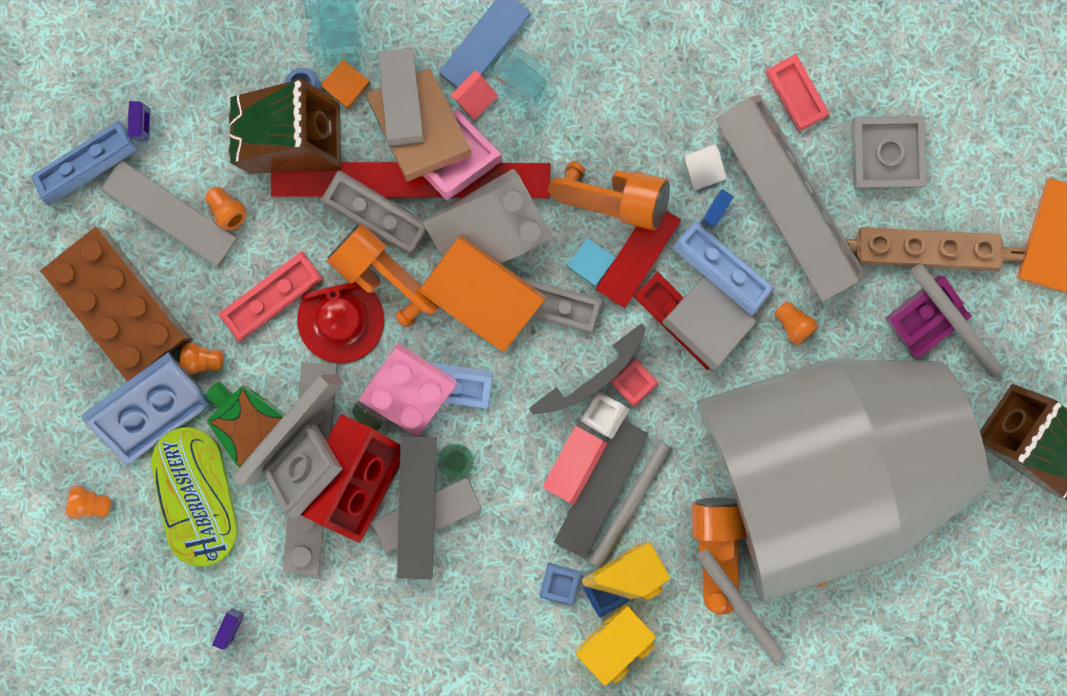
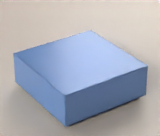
(560, 584)

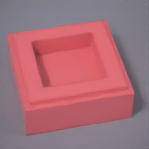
(474, 95)
(634, 382)

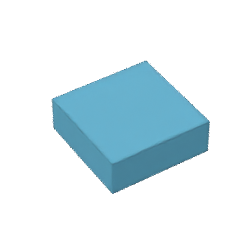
(591, 261)

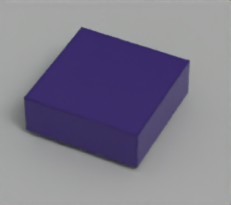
(138, 121)
(228, 629)

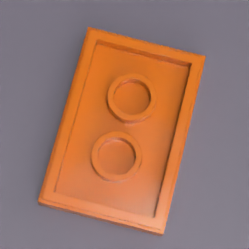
(1047, 243)
(482, 293)

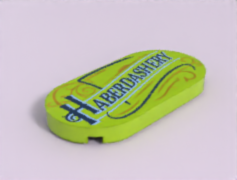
(194, 496)

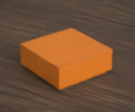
(345, 84)

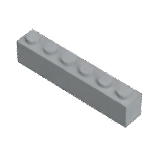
(790, 198)

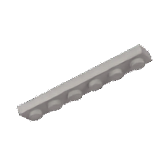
(302, 535)

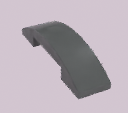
(624, 347)

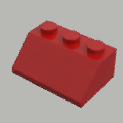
(356, 492)

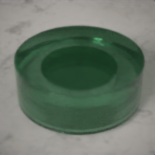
(368, 416)
(456, 461)

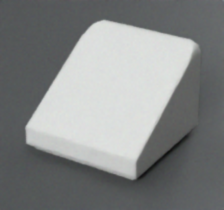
(704, 167)

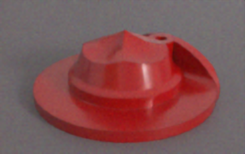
(340, 322)

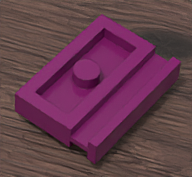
(920, 321)

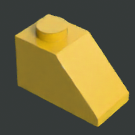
(631, 574)

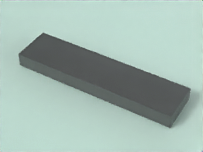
(601, 490)
(416, 507)

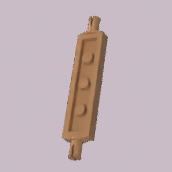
(932, 249)

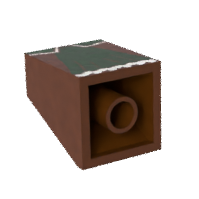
(285, 130)
(1030, 437)

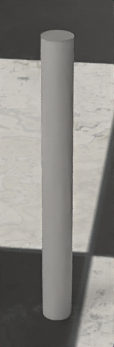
(956, 320)
(630, 504)
(741, 606)

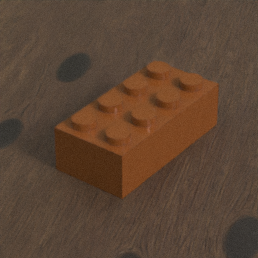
(115, 303)

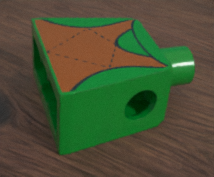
(241, 419)

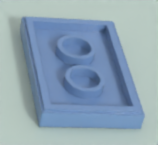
(146, 409)

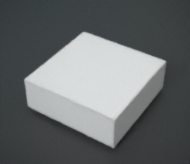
(605, 415)

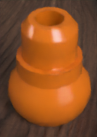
(226, 210)
(796, 323)
(200, 359)
(86, 503)

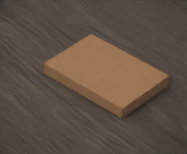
(442, 135)

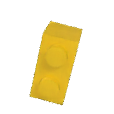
(616, 645)

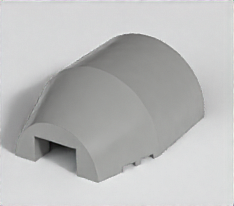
(845, 465)

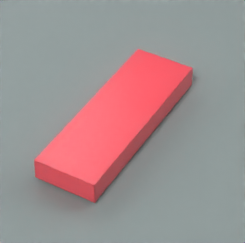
(270, 296)

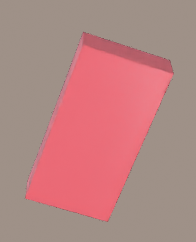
(797, 93)
(574, 465)

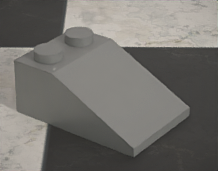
(494, 218)

